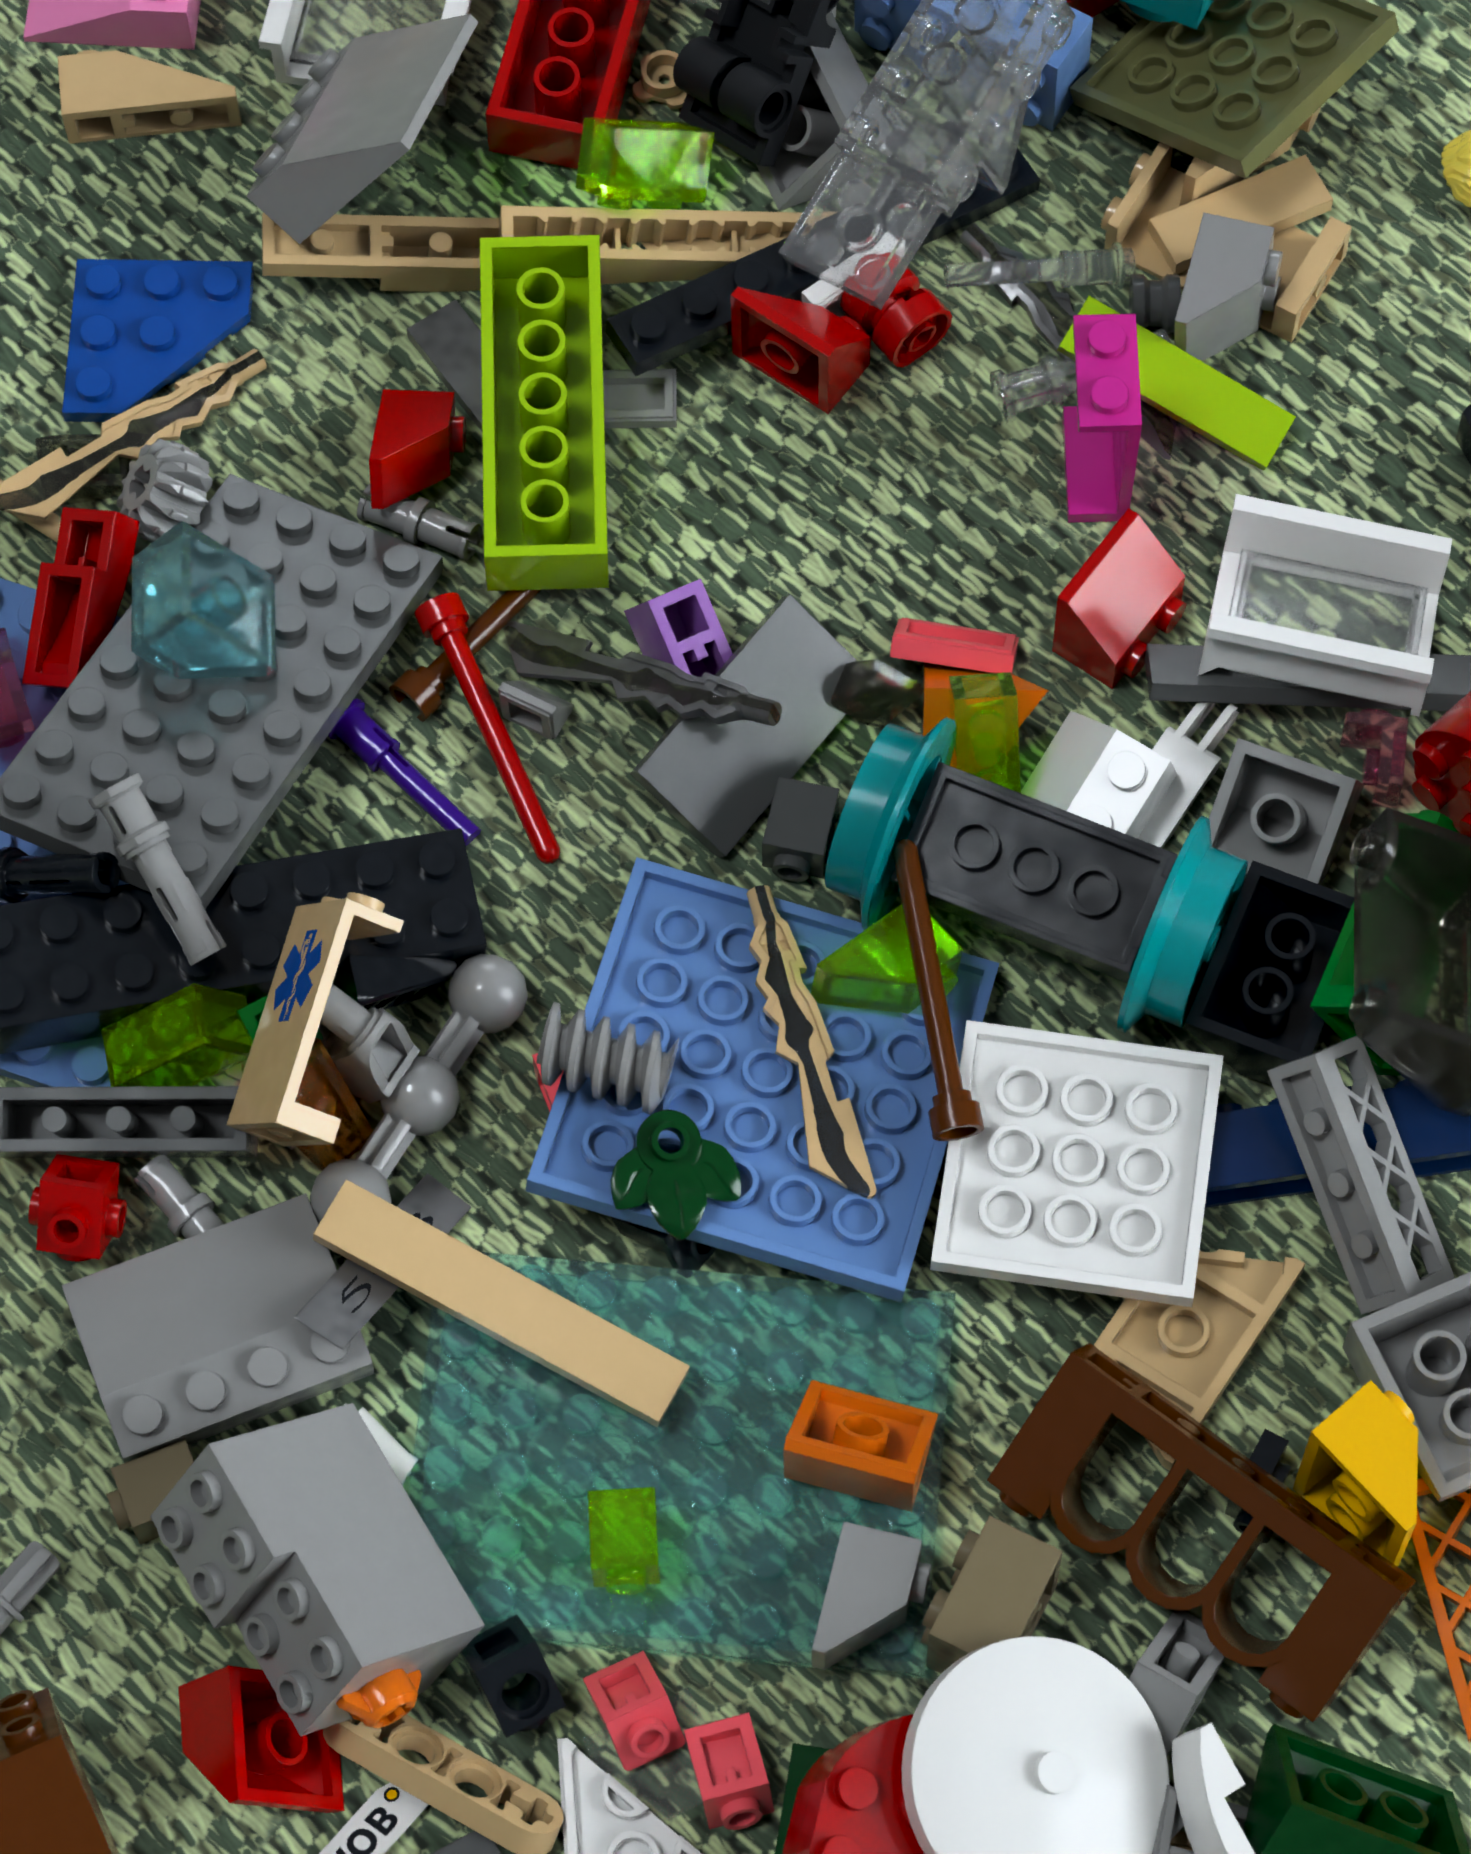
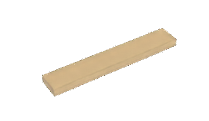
(501, 1303)

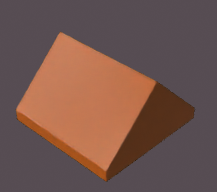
(859, 1445)

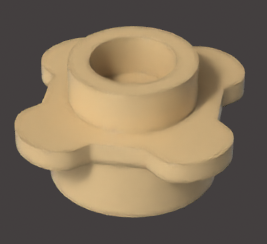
(653, 68)

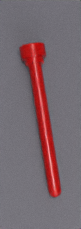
(445, 622)

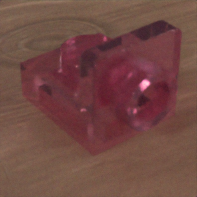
(1385, 747)

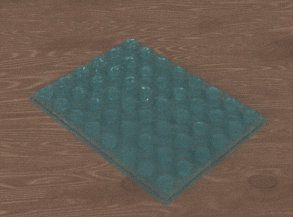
(739, 1545)

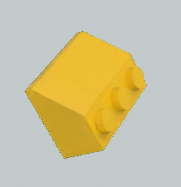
(1365, 1470)

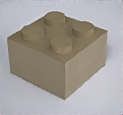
(996, 1593)

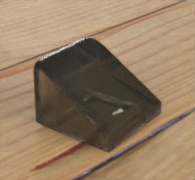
(874, 692)

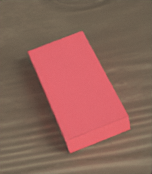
(954, 646)

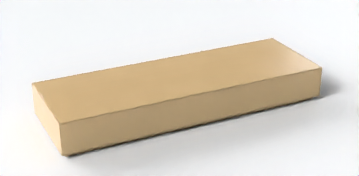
(1271, 198)

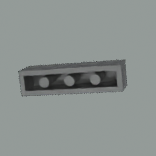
(121, 1122)

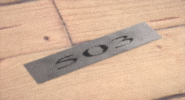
(356, 1293)

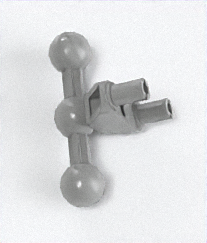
(413, 1090)

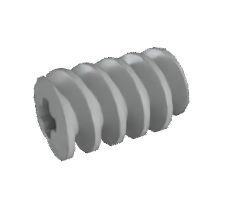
(605, 1059)

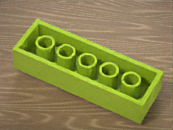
(543, 413)

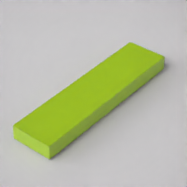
(1200, 396)

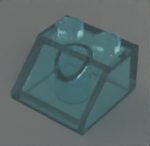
(202, 608)

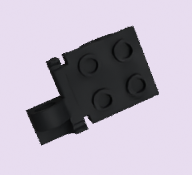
(751, 71)

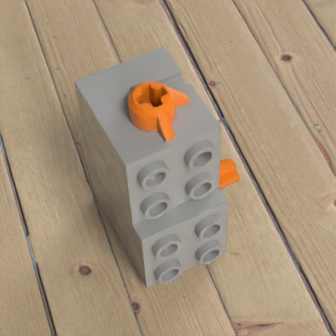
(319, 1568)

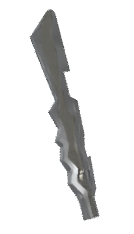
(1052, 317)
(635, 677)

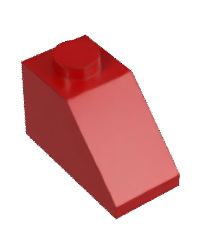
(413, 443)

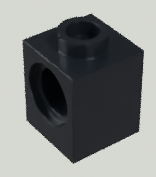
(496, 1658)

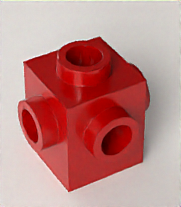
(77, 1208)

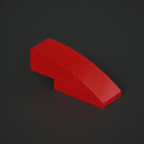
(78, 594)

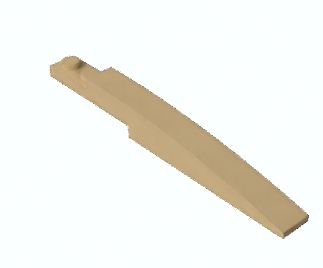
(445, 251)

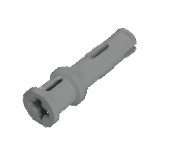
(146, 843)

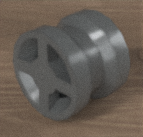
(1155, 301)

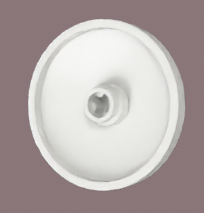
(1034, 1755)

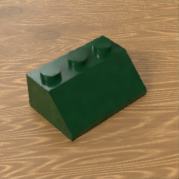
(1339, 1803)

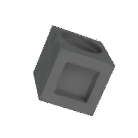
(800, 829)

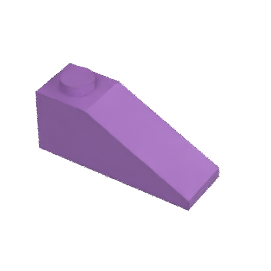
(681, 630)

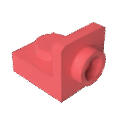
(635, 1711)
(730, 1772)

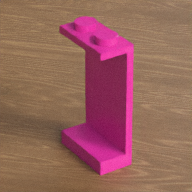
(1106, 424)

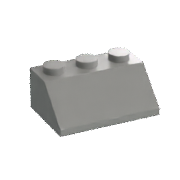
(822, 110)

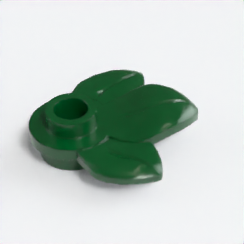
(676, 1182)

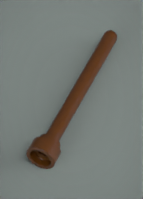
(427, 683)
(953, 1110)

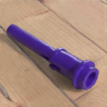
(381, 751)

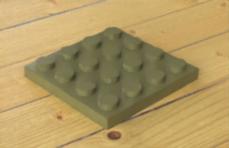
(1237, 78)

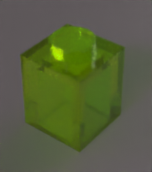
(624, 1539)

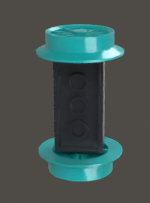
(1036, 872)

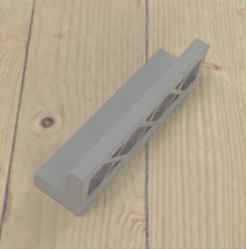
(1354, 1179)

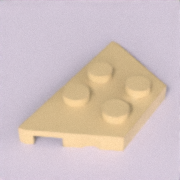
(1199, 1348)

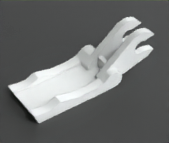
(1194, 768)

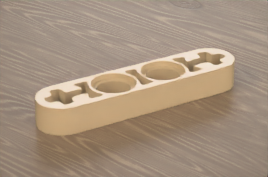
(437, 1782)

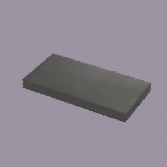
(727, 773)

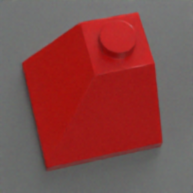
(799, 345)
(251, 1747)

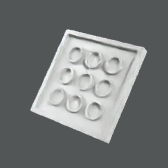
(1082, 1164)

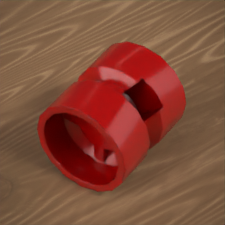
(908, 322)

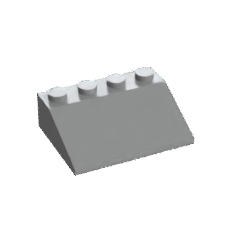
(354, 120)
(209, 1330)
(1425, 1358)

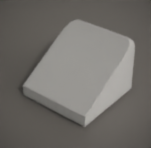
(533, 708)

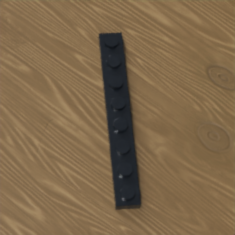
(702, 308)

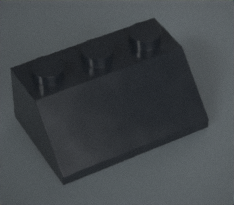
(1267, 972)

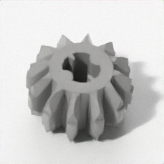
(165, 488)

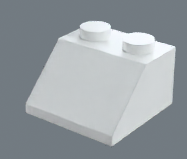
(1101, 775)

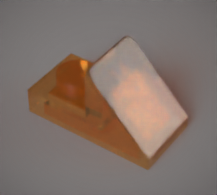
(327, 1092)

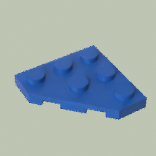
(146, 327)

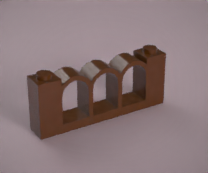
(1044, 1477)

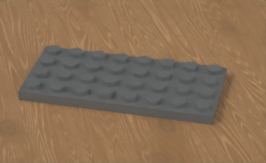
(231, 747)

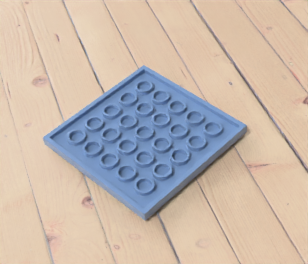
(687, 970)

